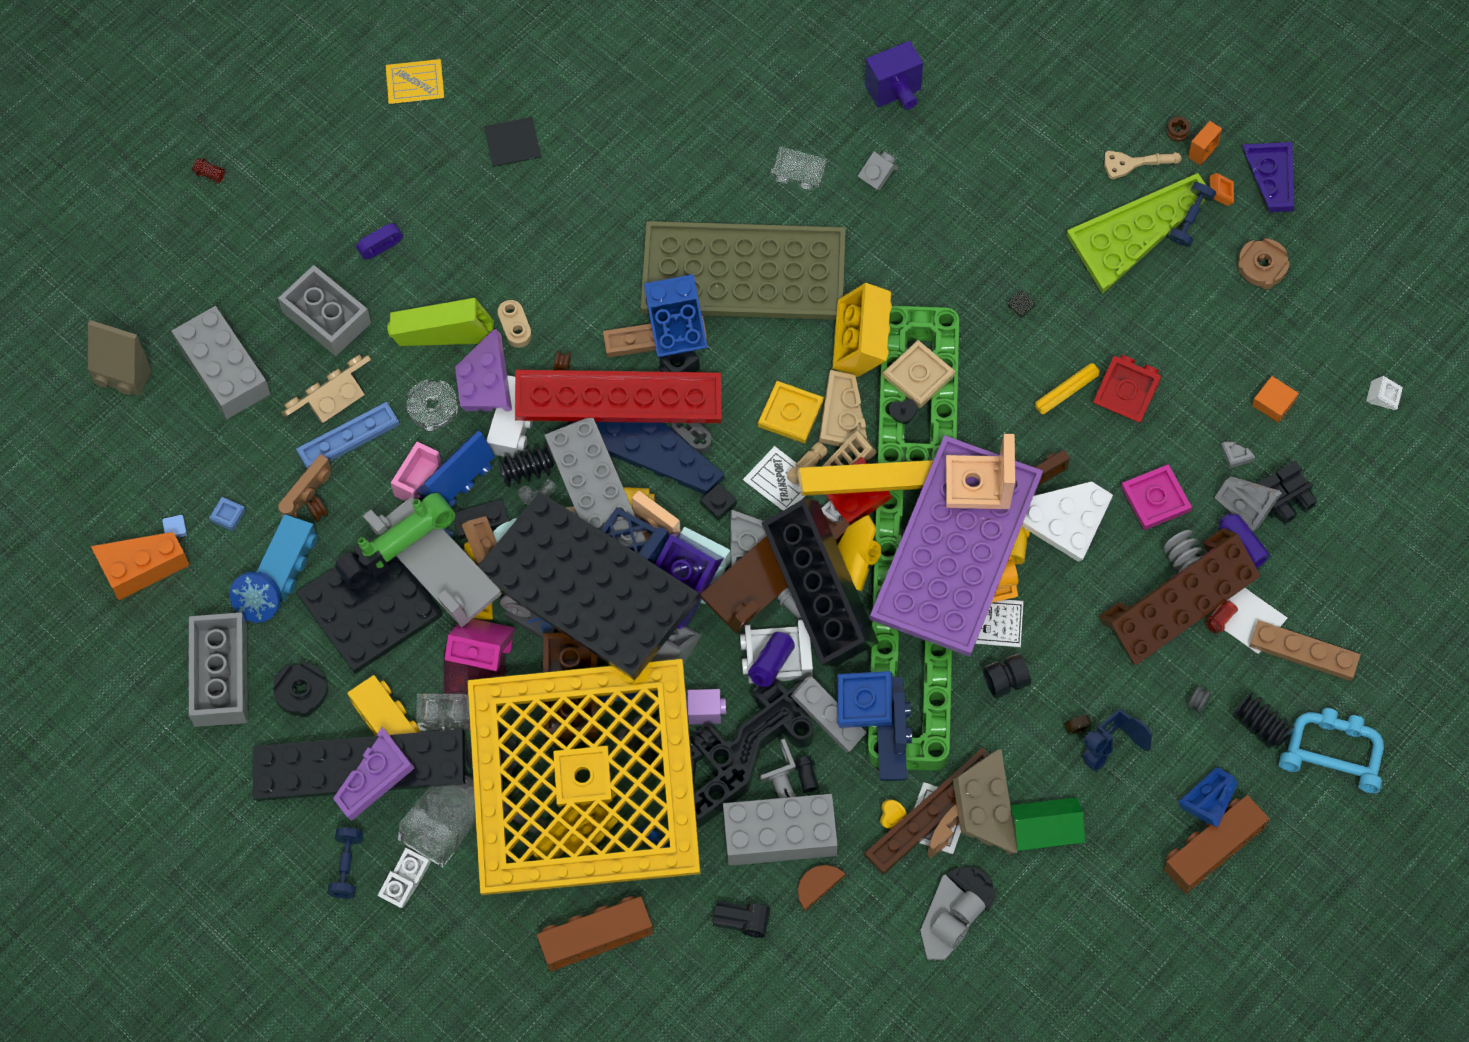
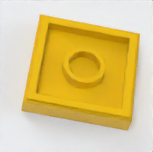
(791, 412)

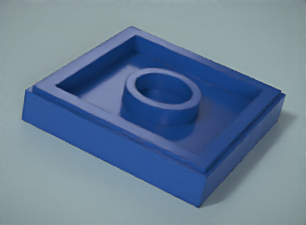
(865, 699)

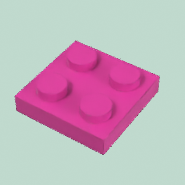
(1156, 497)

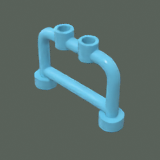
(1354, 727)

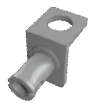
(779, 776)

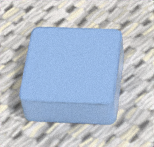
(176, 525)

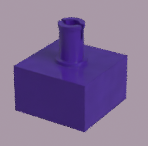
(894, 75)

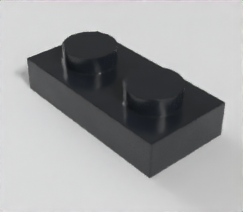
(493, 511)

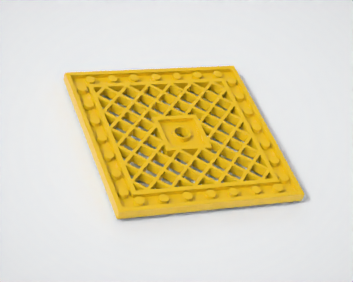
(658, 862)

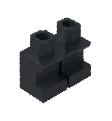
(1294, 490)

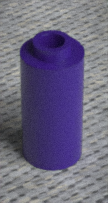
(1252, 544)
(771, 659)

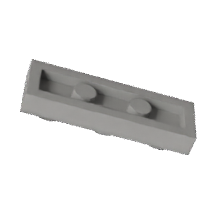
(824, 712)

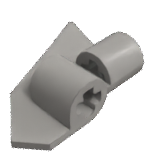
(948, 919)

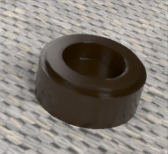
(1078, 724)

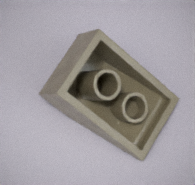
(116, 359)

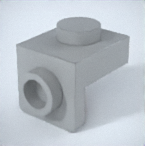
(878, 169)

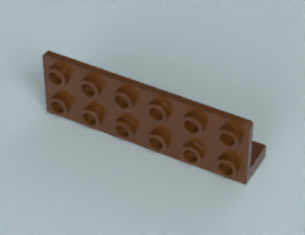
(752, 583)
(1183, 598)

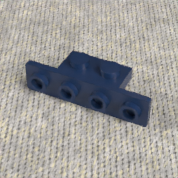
(894, 738)

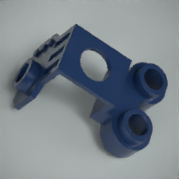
(1100, 743)

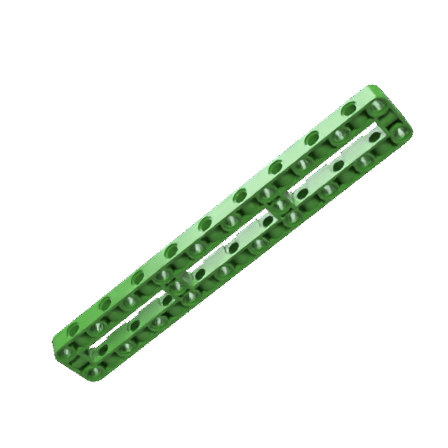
(915, 325)

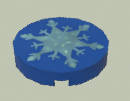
(255, 596)

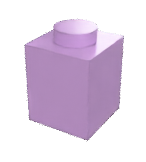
(705, 706)

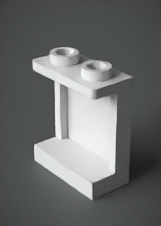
(799, 662)

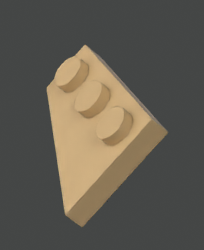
(841, 410)

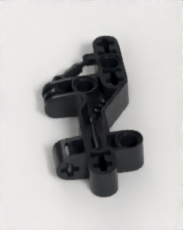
(777, 717)

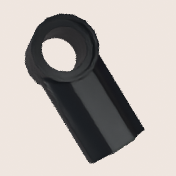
(749, 919)

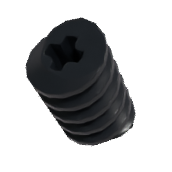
(527, 465)
(1263, 722)

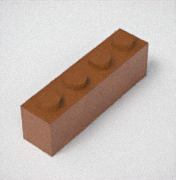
(1215, 844)
(595, 933)

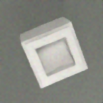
(1384, 393)

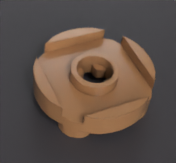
(1261, 275)

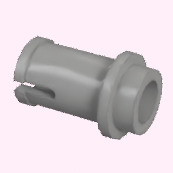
(787, 600)

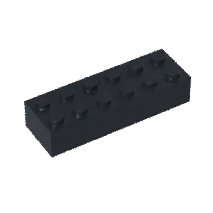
(820, 583)

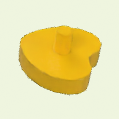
(892, 813)

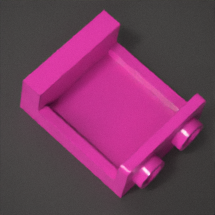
(479, 644)

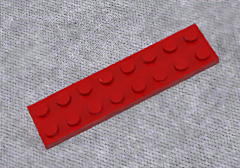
(618, 396)

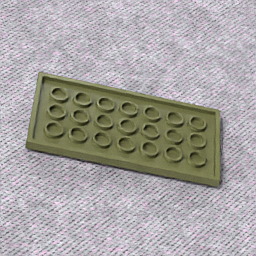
(750, 267)

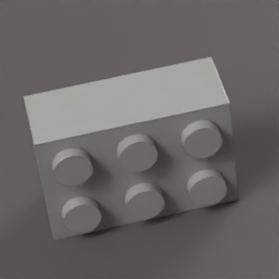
(324, 310)

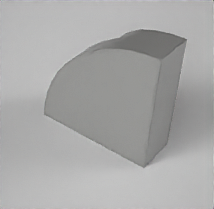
(1236, 454)

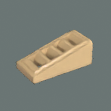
(849, 445)

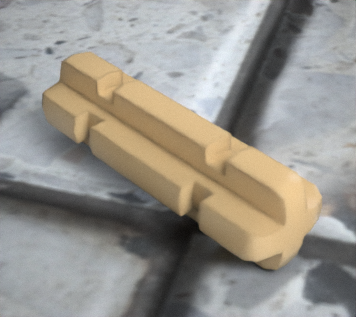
(810, 459)

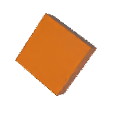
(1224, 189)

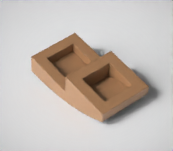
(943, 835)

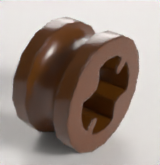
(1172, 125)
(562, 361)
(316, 509)

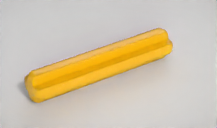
(1067, 388)

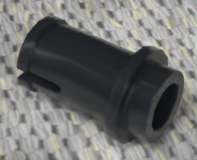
(806, 774)

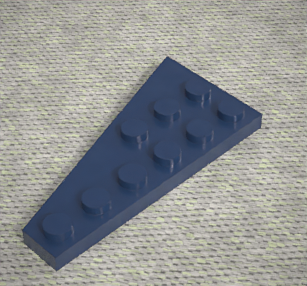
(660, 451)

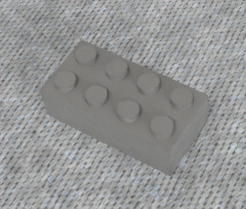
(221, 362)
(218, 669)
(780, 829)

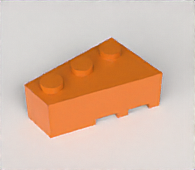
(140, 561)

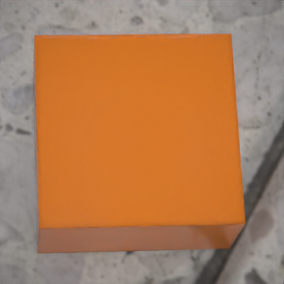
(1205, 143)
(1275, 399)

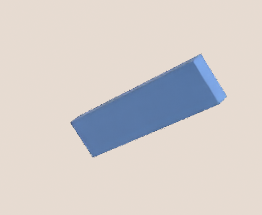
(349, 435)

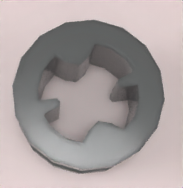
(1199, 699)

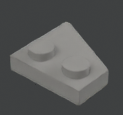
(1248, 500)

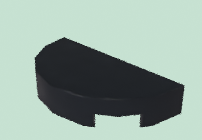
(975, 881)

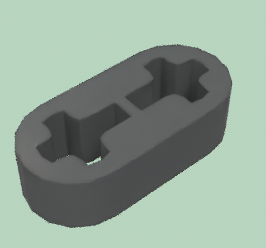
(697, 430)

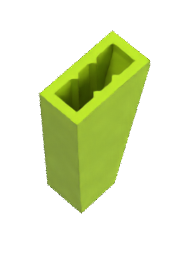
(441, 324)

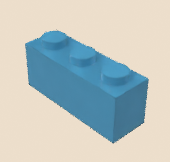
(288, 553)

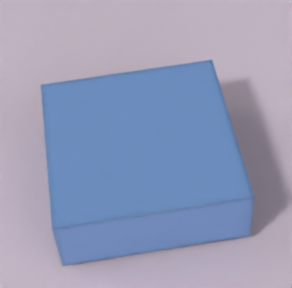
(227, 514)

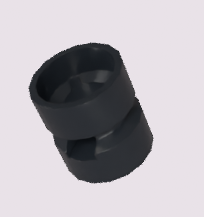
(1004, 676)

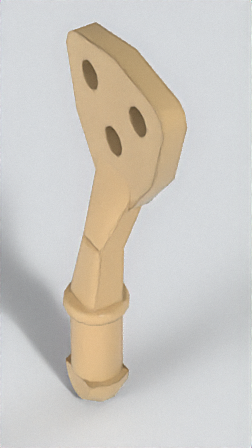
(1132, 163)

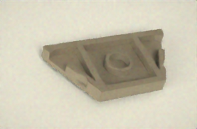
(985, 803)

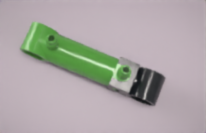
(373, 555)

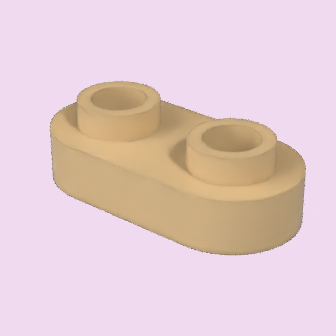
(514, 321)

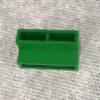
(1048, 823)

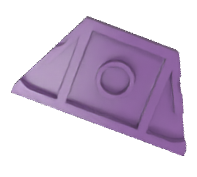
(483, 376)

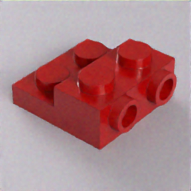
(1128, 388)

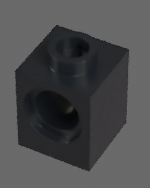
(688, 359)

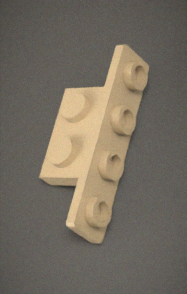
(332, 395)

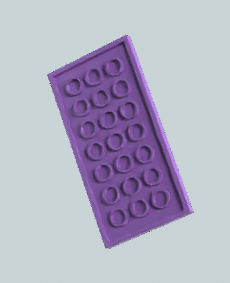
(952, 558)

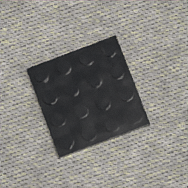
(371, 618)

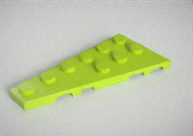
(1125, 235)

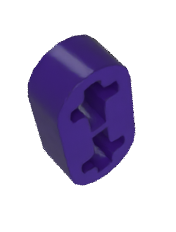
(379, 241)

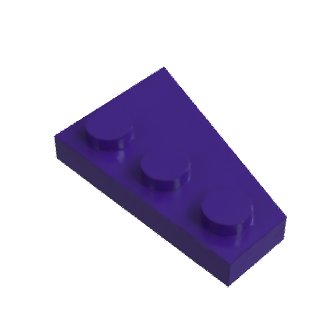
(1273, 173)

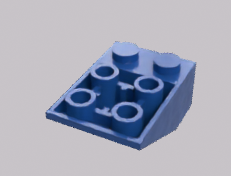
(675, 315)

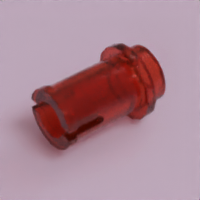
(208, 170)
(1217, 621)

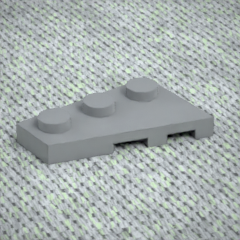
(744, 534)

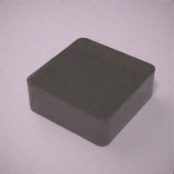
(1021, 304)

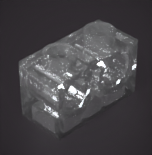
(443, 711)

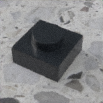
(718, 502)

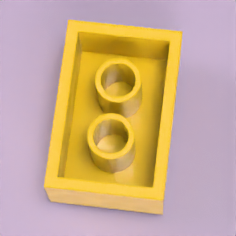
(862, 330)

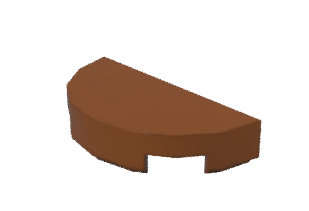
(817, 883)

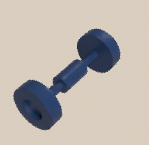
(1203, 192)
(341, 889)

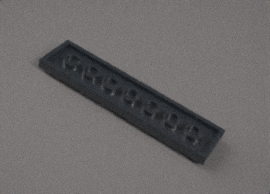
(324, 765)

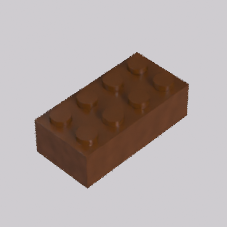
(564, 654)

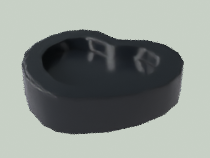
(903, 411)

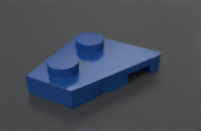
(1210, 797)

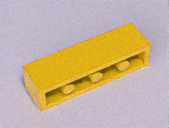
(379, 710)

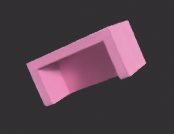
(416, 468)

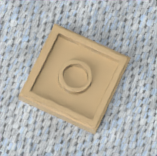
(919, 373)

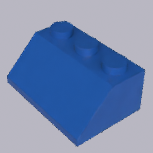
(459, 470)

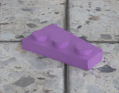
(376, 774)

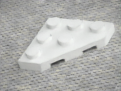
(1068, 517)

